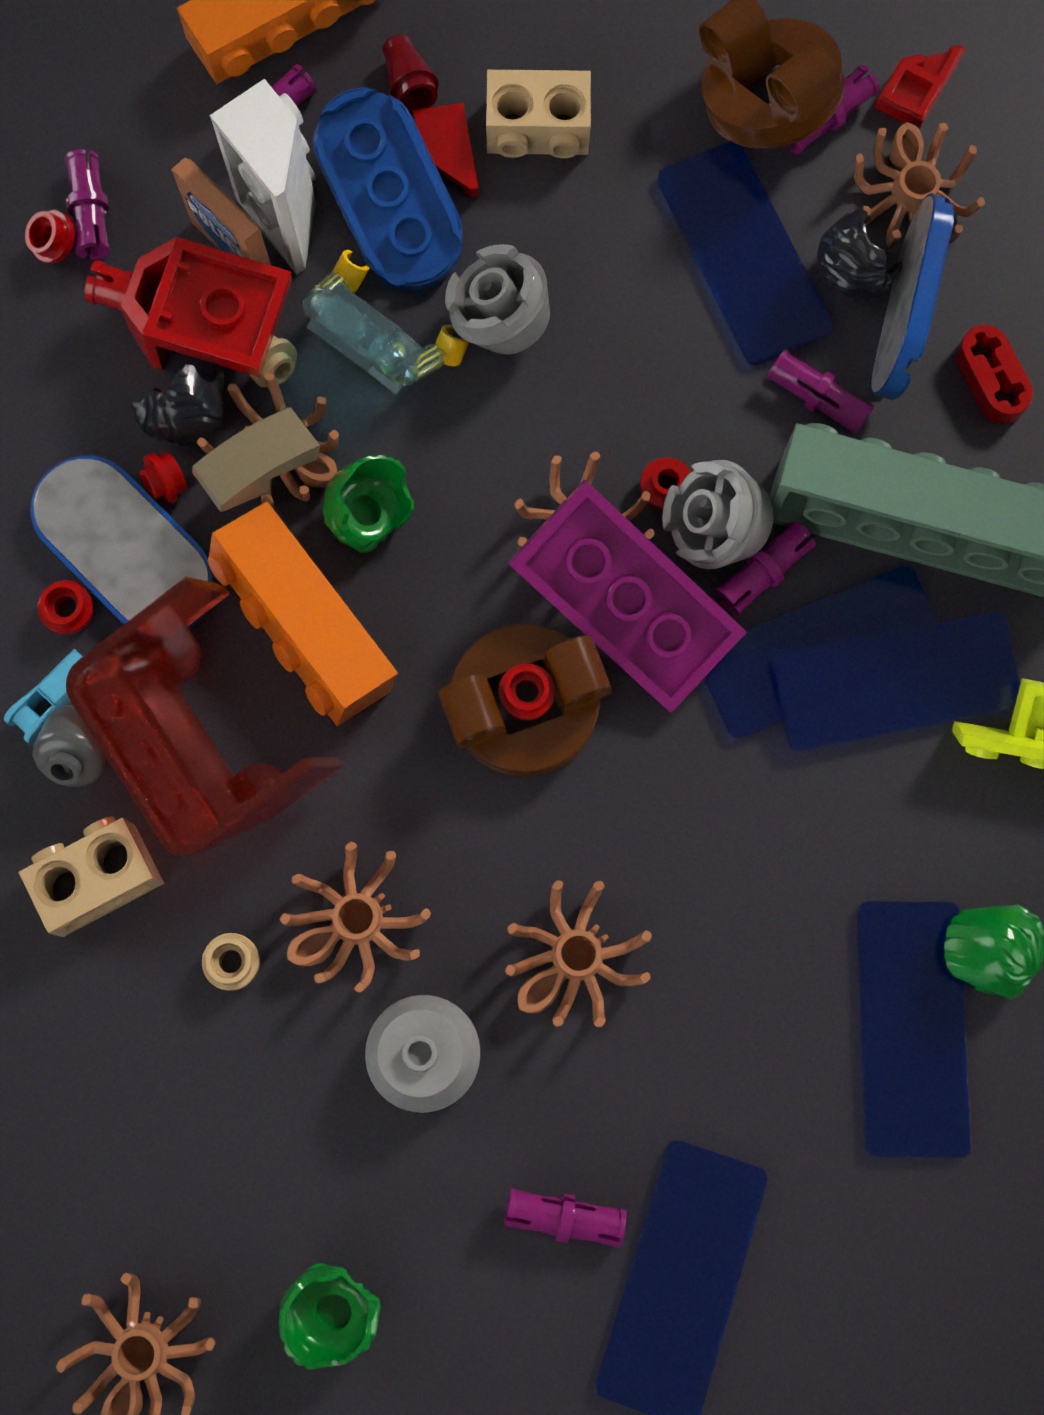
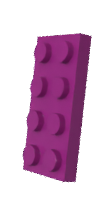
(627, 596)

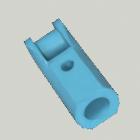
(52, 689)

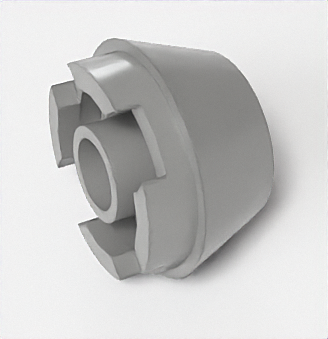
(500, 300)
(718, 515)
(422, 1053)

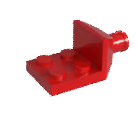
(196, 303)

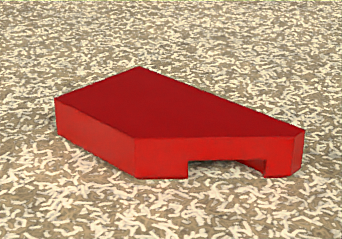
(917, 85)
(448, 142)

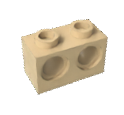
(538, 99)
(95, 889)

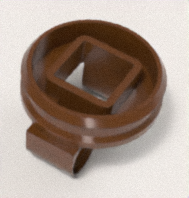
(800, 91)
(543, 747)

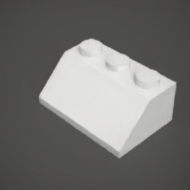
(270, 167)

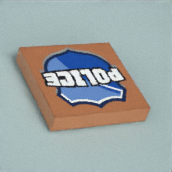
(218, 214)

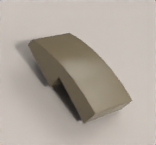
(250, 459)

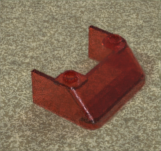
(157, 744)

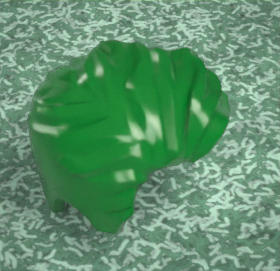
(367, 502)
(995, 949)
(327, 1318)

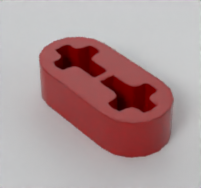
(998, 372)

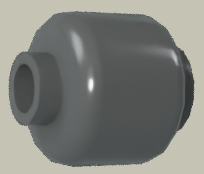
(68, 750)

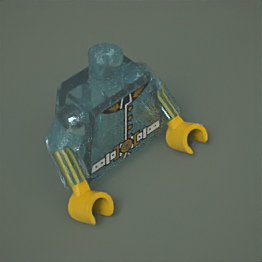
(369, 336)

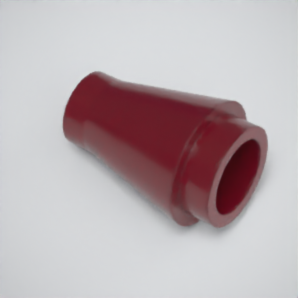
(409, 75)

